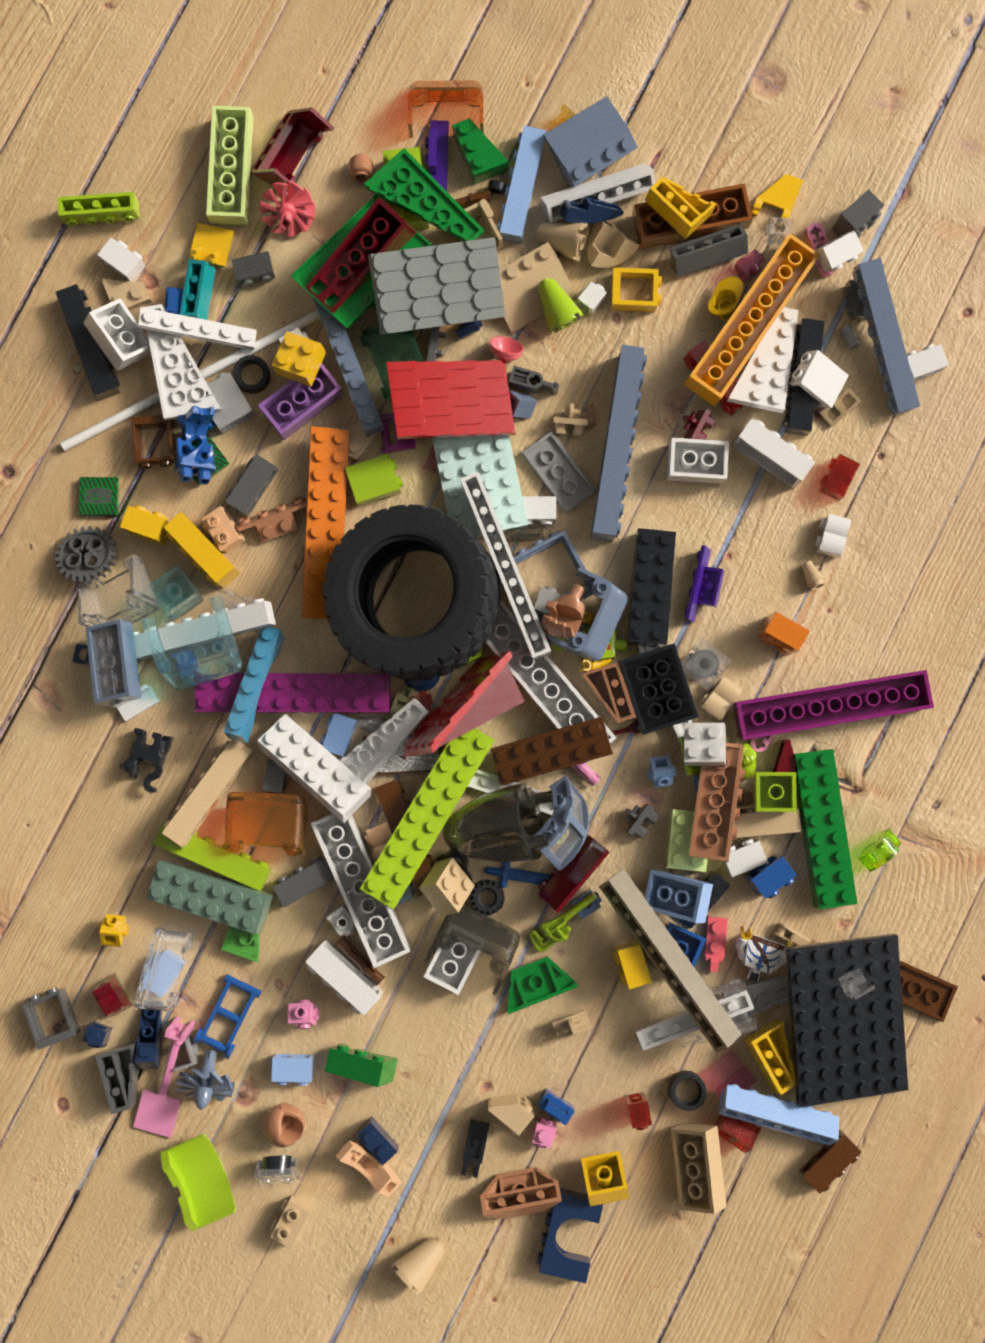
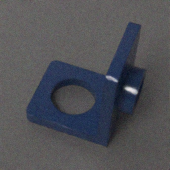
(76, 659)

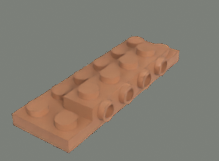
(717, 807)

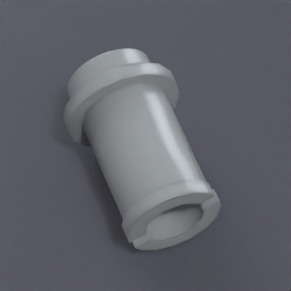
(849, 336)

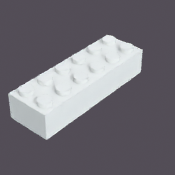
(314, 768)

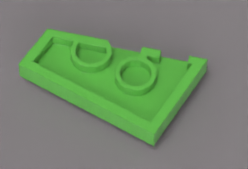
(242, 943)

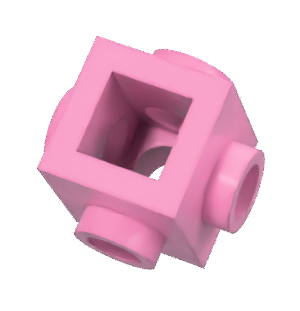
(303, 1014)

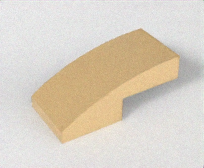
(843, 405)

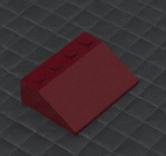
(567, 882)

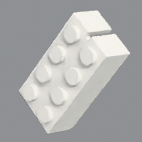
(773, 453)
(344, 978)

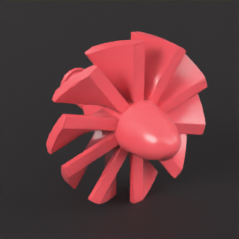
(294, 210)

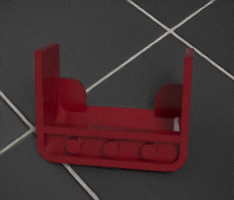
(288, 145)

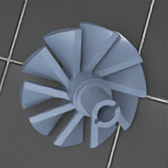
(206, 1083)

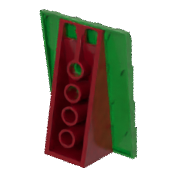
(340, 269)

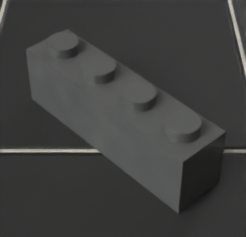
(709, 250)

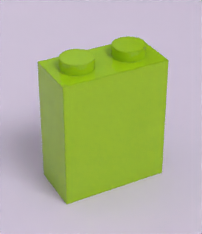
(374, 479)

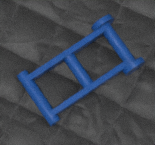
(201, 1034)

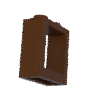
(148, 422)

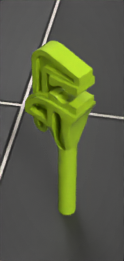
(556, 928)

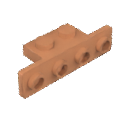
(274, 522)

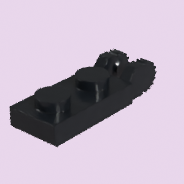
(475, 1145)

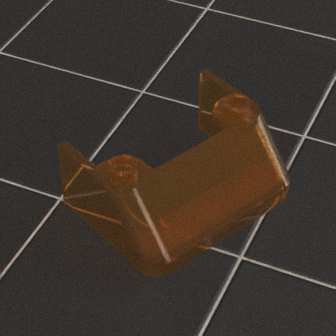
(444, 91)

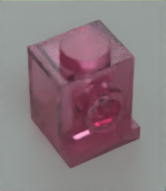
(749, 265)

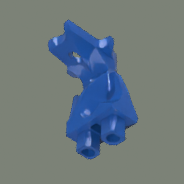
(188, 458)

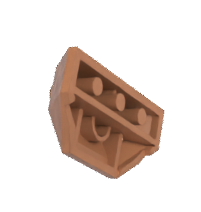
(520, 1194)

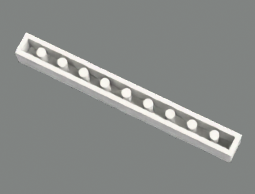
(505, 566)

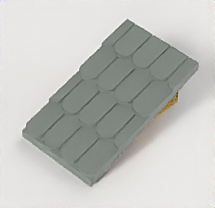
(437, 285)

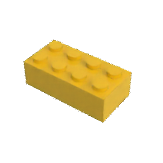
(201, 549)

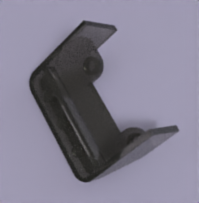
(480, 933)

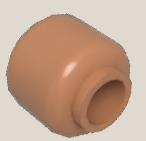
(360, 168)

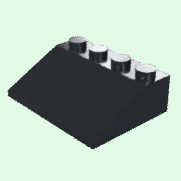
(658, 688)

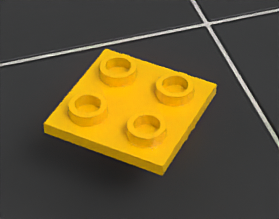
(211, 244)

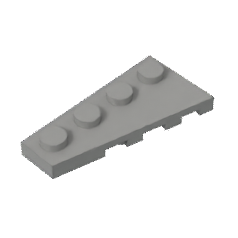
(765, 994)

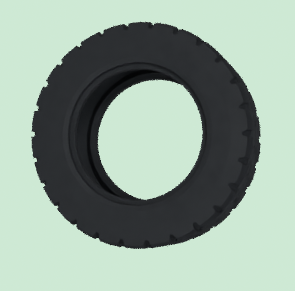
(369, 551)

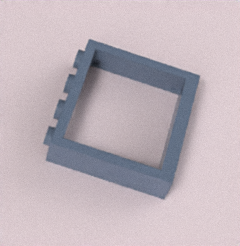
(540, 546)

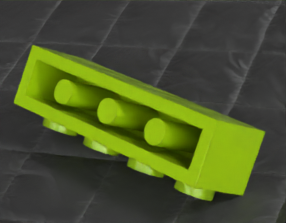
(98, 208)

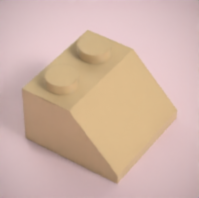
(512, 1111)

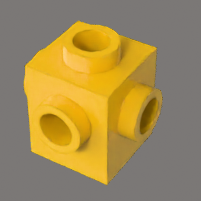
(113, 930)

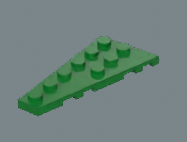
(417, 192)

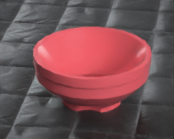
(505, 348)

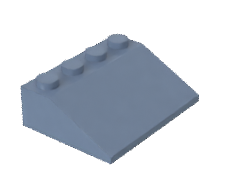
(589, 142)

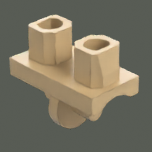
(561, 421)
(572, 1025)

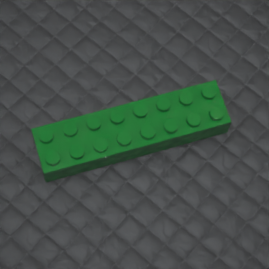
(824, 830)

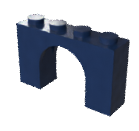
(553, 1258)

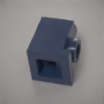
(97, 1034)

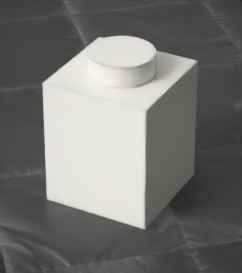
(591, 298)

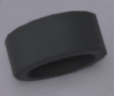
(244, 361)
(687, 1106)

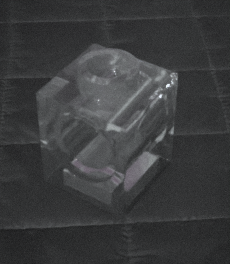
(785, 225)

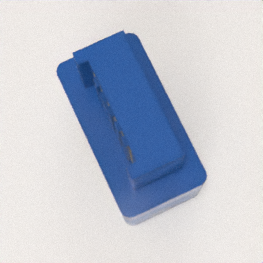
(173, 300)
(556, 1106)

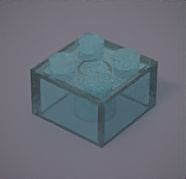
(176, 593)

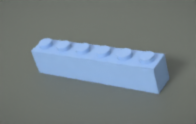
(522, 184)
(779, 1114)

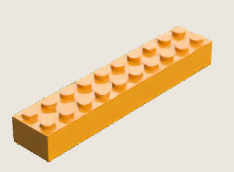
(751, 320)

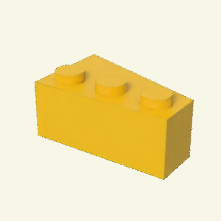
(678, 207)

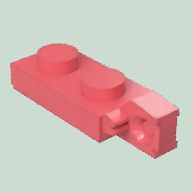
(715, 941)

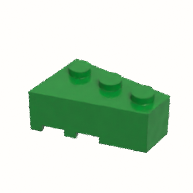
(478, 152)
(361, 1065)

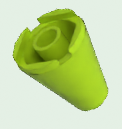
(557, 305)

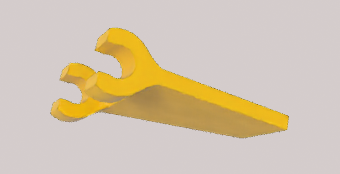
(780, 195)

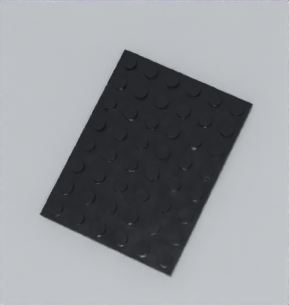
(844, 1043)

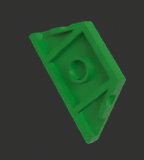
(537, 983)

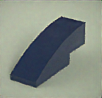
(590, 211)

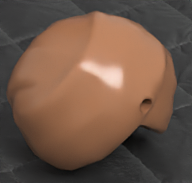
(283, 1124)

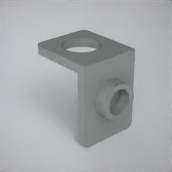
(192, 1051)

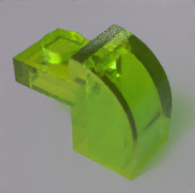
(881, 851)

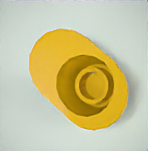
(726, 297)

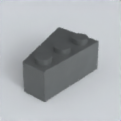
(119, 1076)

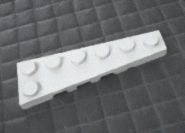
(380, 746)

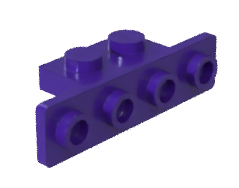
(438, 151)
(705, 586)

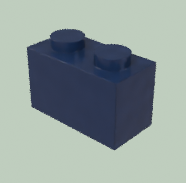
(377, 1141)

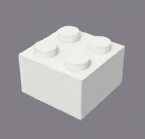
(705, 744)

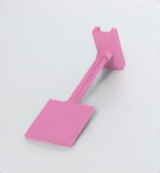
(157, 1110)

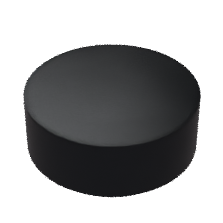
(497, 187)

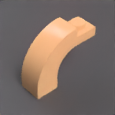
(379, 1175)

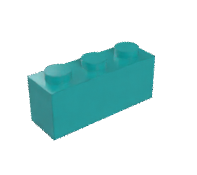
(197, 289)

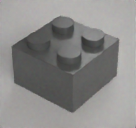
(859, 215)

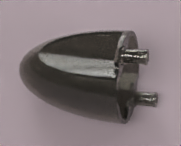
(499, 825)

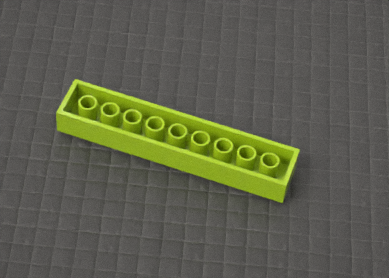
(426, 818)

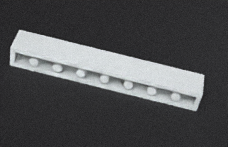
(190, 632)

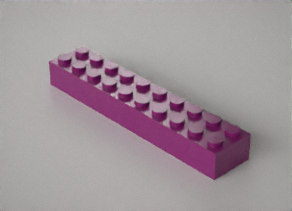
(301, 693)
(833, 705)

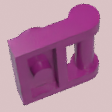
(401, 444)

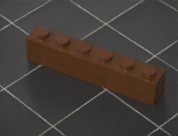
(394, 808)

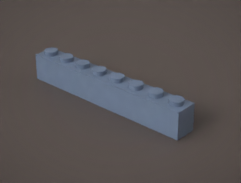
(886, 336)
(351, 372)

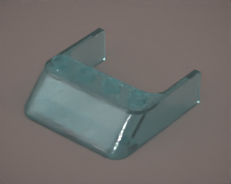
(199, 661)

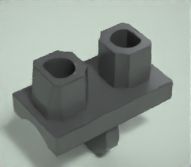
(646, 813)

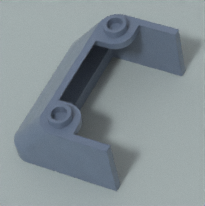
(595, 643)

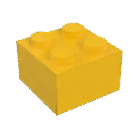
(298, 358)
(145, 525)
(632, 964)
(605, 1178)

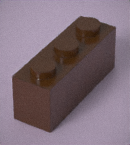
(830, 1163)

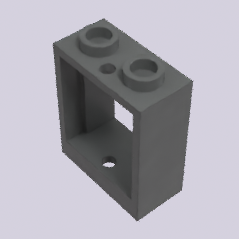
(34, 1022)

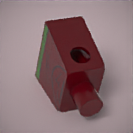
(111, 996)

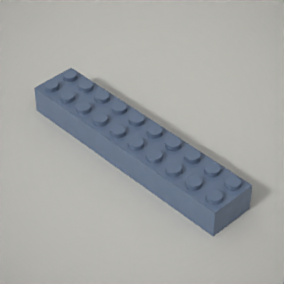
(617, 443)

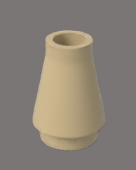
(813, 577)

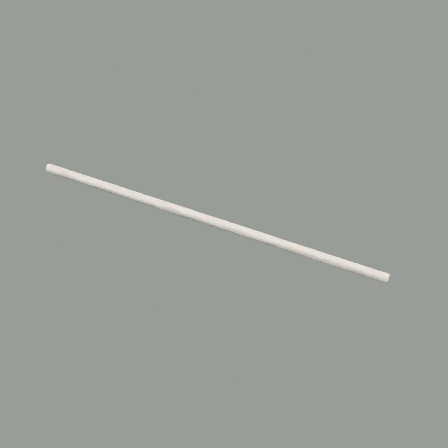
(206, 372)

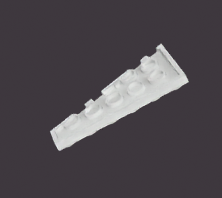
(768, 371)
(177, 375)

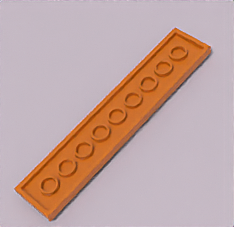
(323, 512)

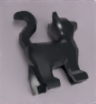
(150, 754)

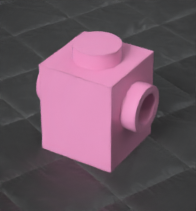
(543, 1132)

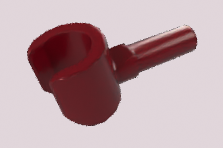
(627, 729)

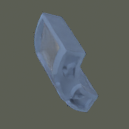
(568, 824)

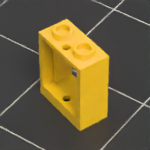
(633, 305)

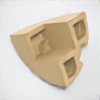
(609, 245)

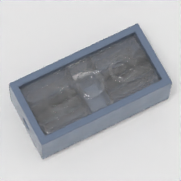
(113, 662)

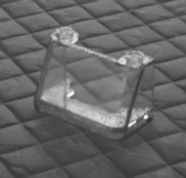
(123, 597)

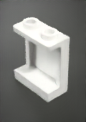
(819, 378)

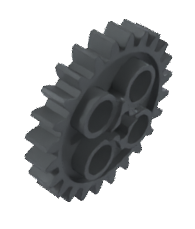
(86, 555)

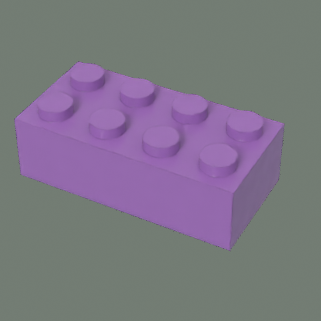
(298, 404)

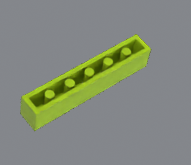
(215, 857)

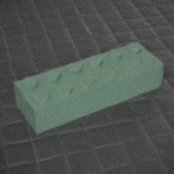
(209, 896)

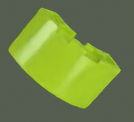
(201, 1181)

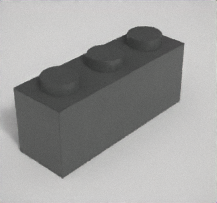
(251, 485)
(303, 881)

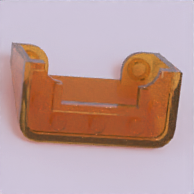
(265, 821)

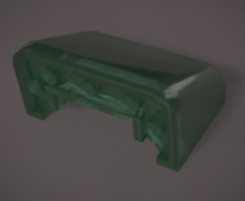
(389, 348)

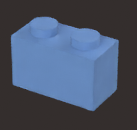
(338, 734)

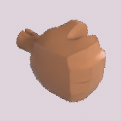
(564, 614)

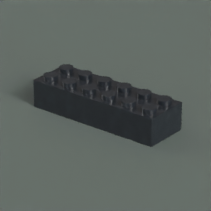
(651, 588)

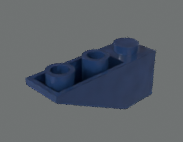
(149, 1040)

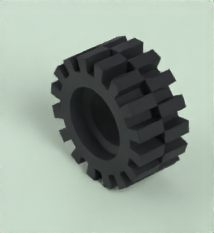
(487, 885)

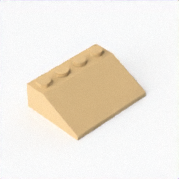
(521, 284)

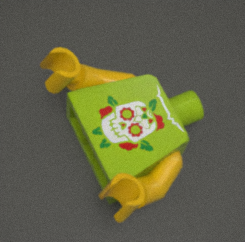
(609, 654)

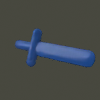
(515, 874)

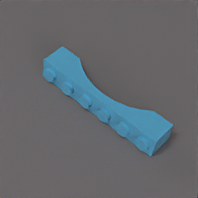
(244, 708)

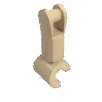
(796, 937)

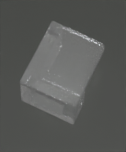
(855, 984)

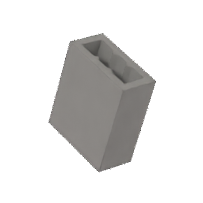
(231, 401)

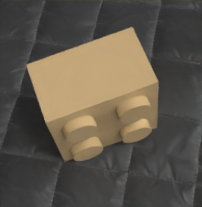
(447, 887)

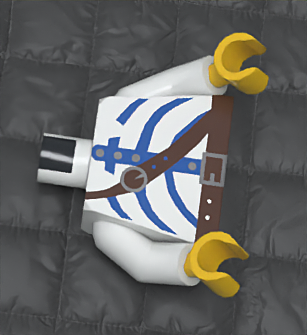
(760, 953)

